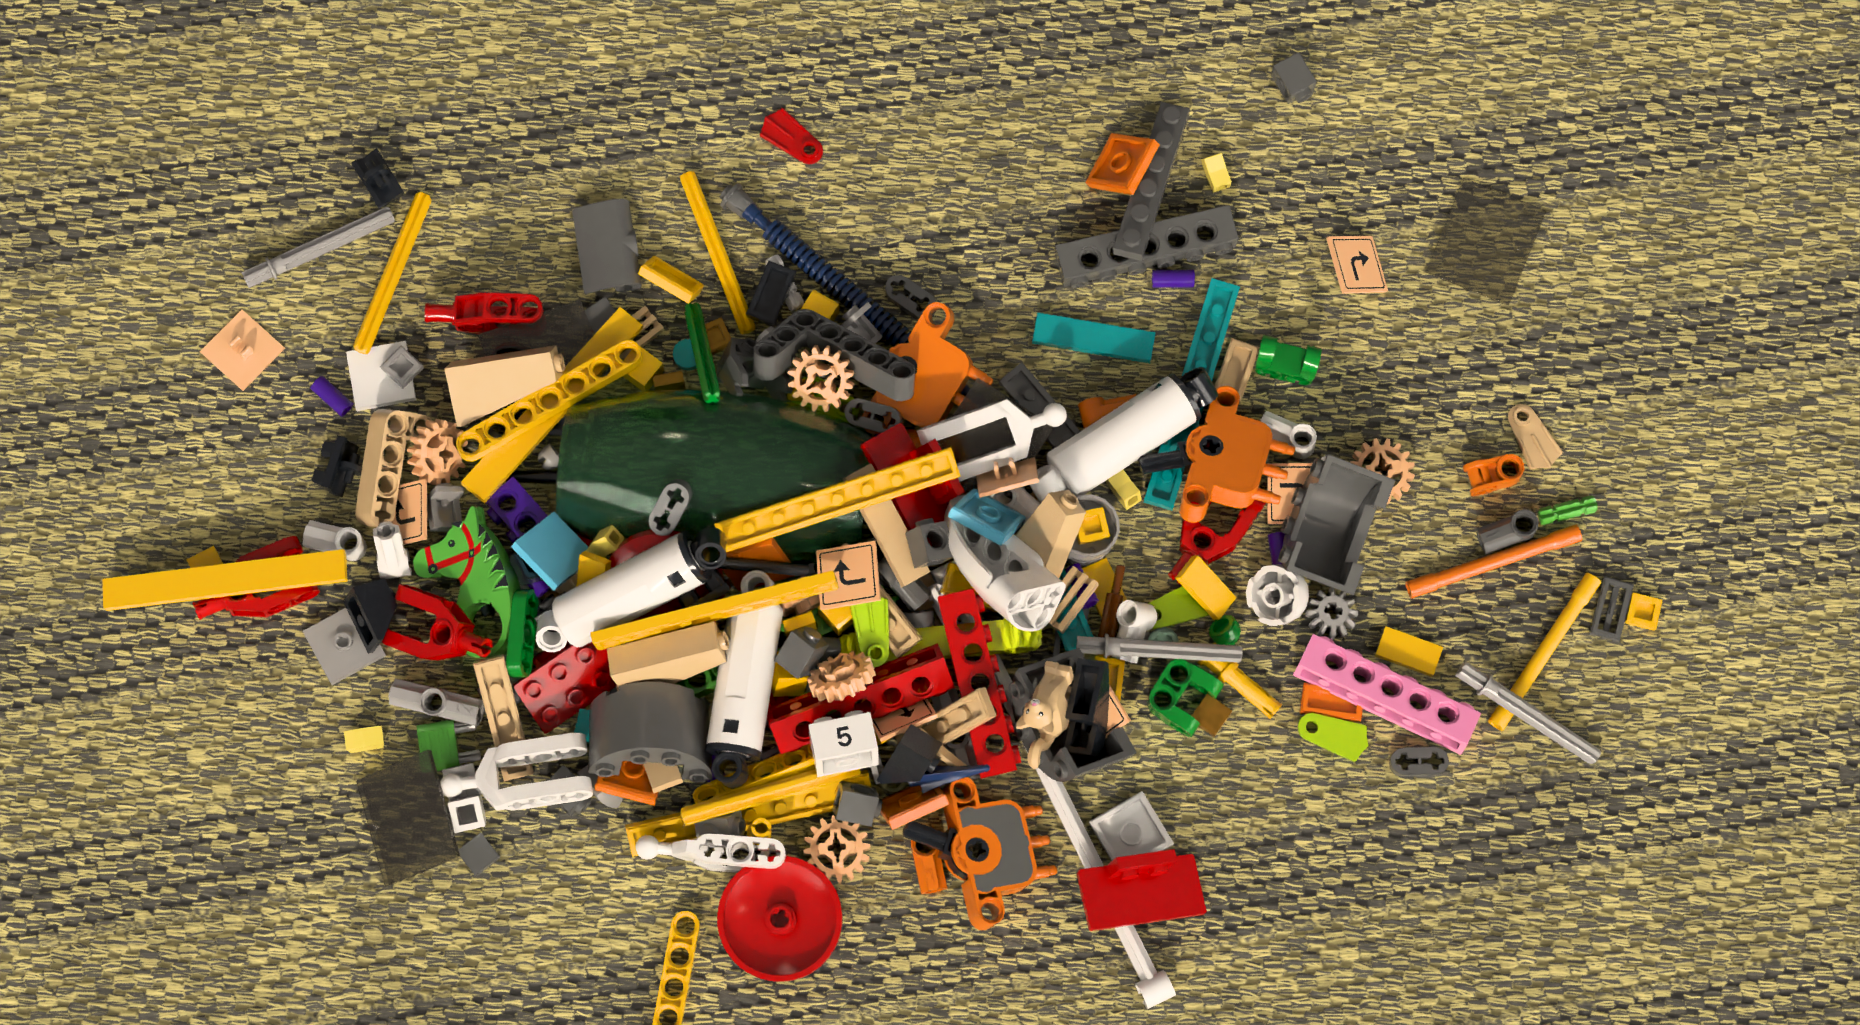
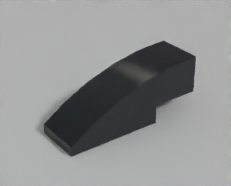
(1088, 709)

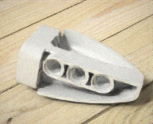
(1006, 576)

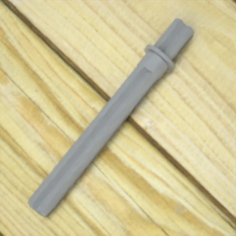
(318, 247)
(1158, 649)
(1530, 714)

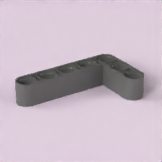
(870, 362)

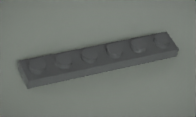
(1146, 201)

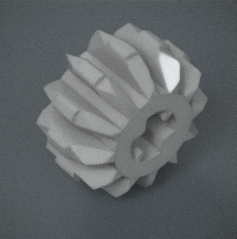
(1323, 619)

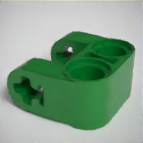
(1287, 361)
(1165, 685)

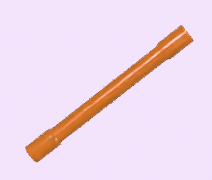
(1433, 581)

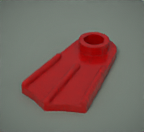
(790, 136)

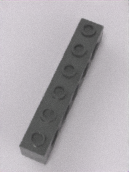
(1216, 221)

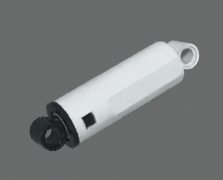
(1126, 434)
(632, 588)
(744, 687)

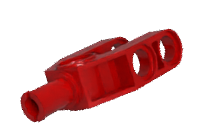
(476, 314)
(1218, 545)
(255, 606)
(449, 635)

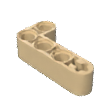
(393, 439)

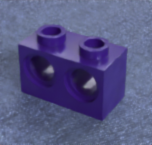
(524, 510)

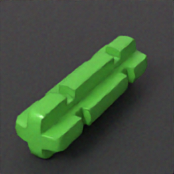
(1567, 510)

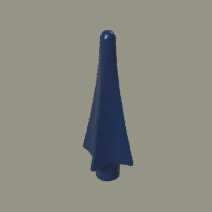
(947, 774)

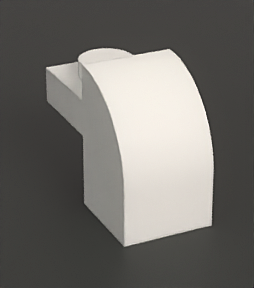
(466, 809)

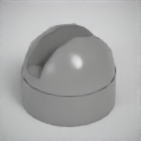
(551, 456)

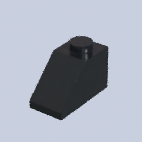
(371, 611)
(911, 758)

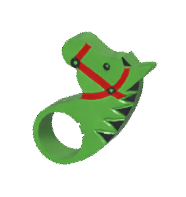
(481, 565)

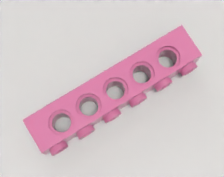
(1395, 708)

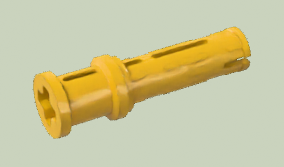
(1247, 687)

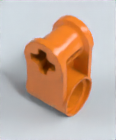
(1487, 474)

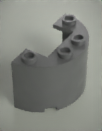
(1332, 522)
(650, 725)
(1057, 761)

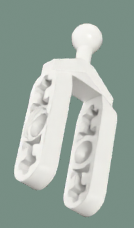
(1019, 423)
(525, 753)
(695, 849)

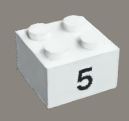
(843, 743)

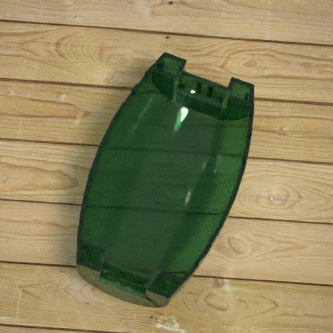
(731, 453)

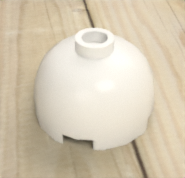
(1277, 595)

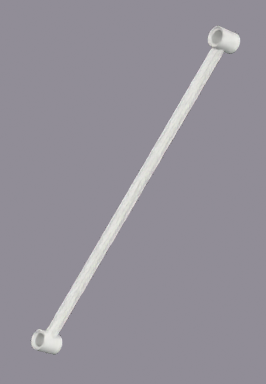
(1152, 985)

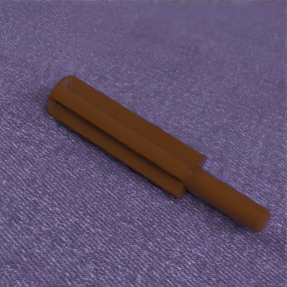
(1113, 600)

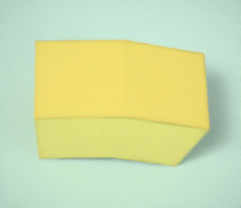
(1216, 172)
(1124, 489)
(606, 541)
(364, 739)

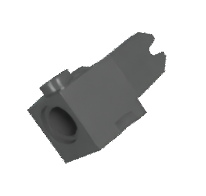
(736, 370)

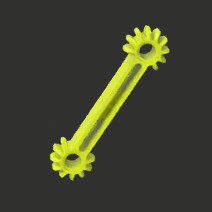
(1005, 639)

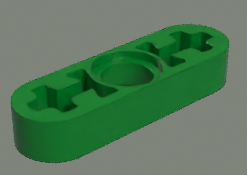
(522, 633)

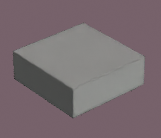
(402, 367)

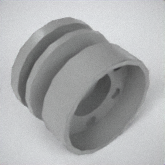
(1095, 551)

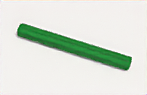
(702, 353)

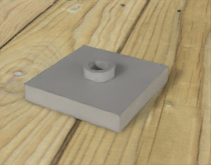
(340, 647)

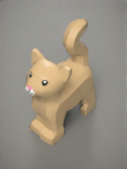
(1047, 709)

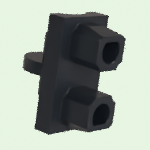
(378, 178)
(341, 466)
(716, 588)

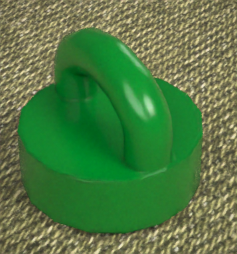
(1225, 631)

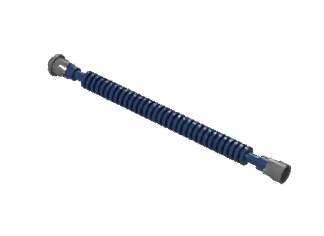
(741, 204)

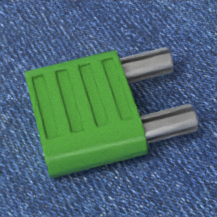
(442, 741)

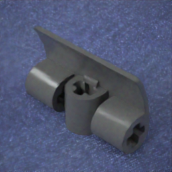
(607, 246)

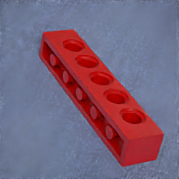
(951, 608)
(893, 674)

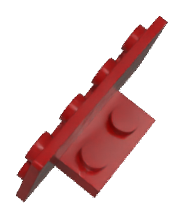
(896, 447)
(564, 683)
(1141, 890)

